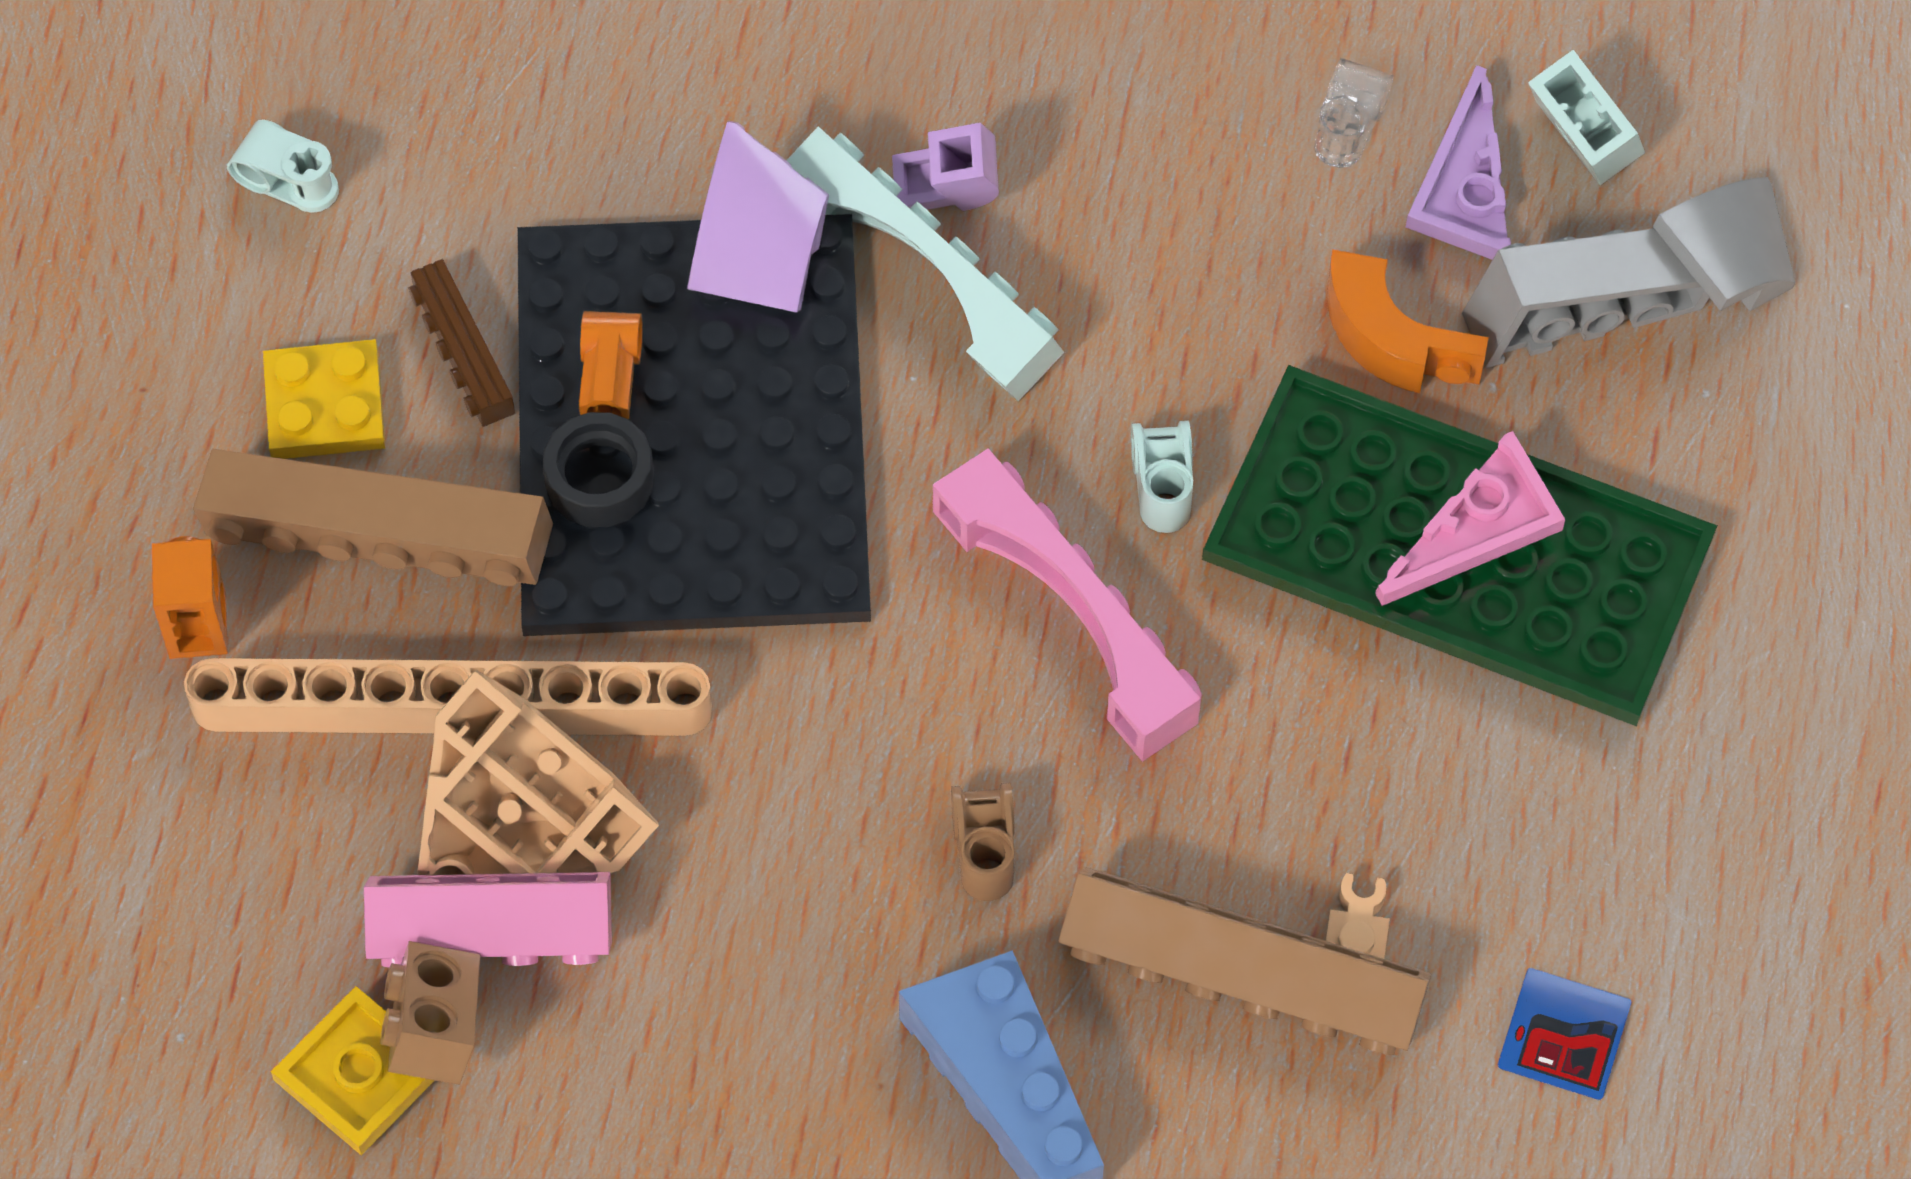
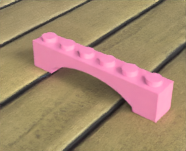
(989, 509)

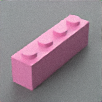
(491, 915)

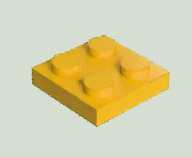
(323, 399)
(344, 1073)

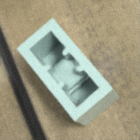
(1586, 117)

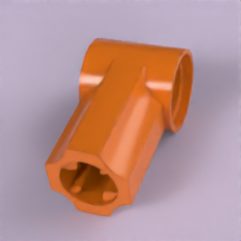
(609, 350)

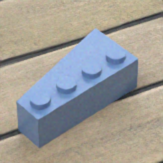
(1002, 1063)

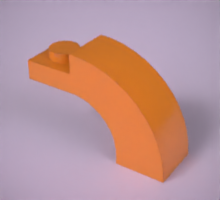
(1387, 339)

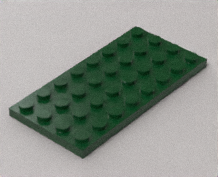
(1352, 482)

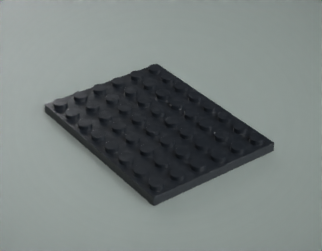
(745, 428)

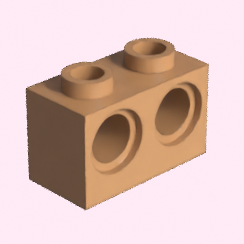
(431, 1012)

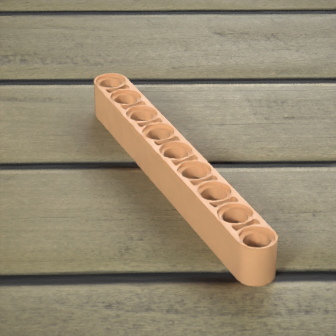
(427, 680)

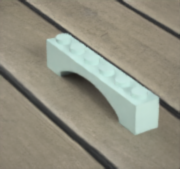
(1007, 341)

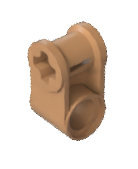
(984, 831)

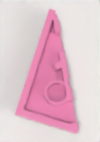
(1491, 516)

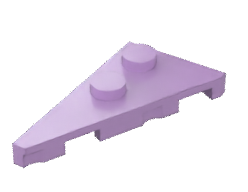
(1463, 188)

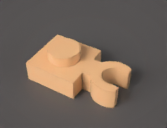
(1358, 926)

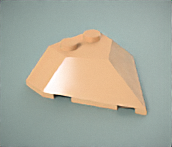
(520, 794)

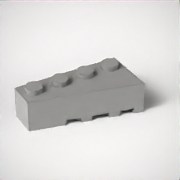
(1577, 287)

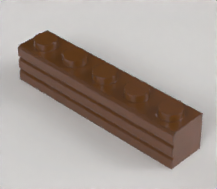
(461, 343)

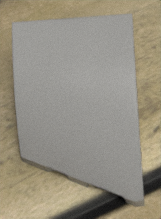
(1731, 243)

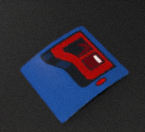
(1564, 1033)

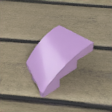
(757, 226)

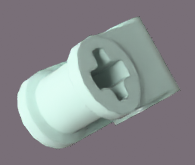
(285, 167)
(1163, 466)

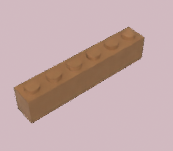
(373, 517)
(1245, 960)

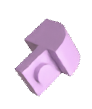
(953, 170)

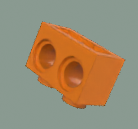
(189, 597)

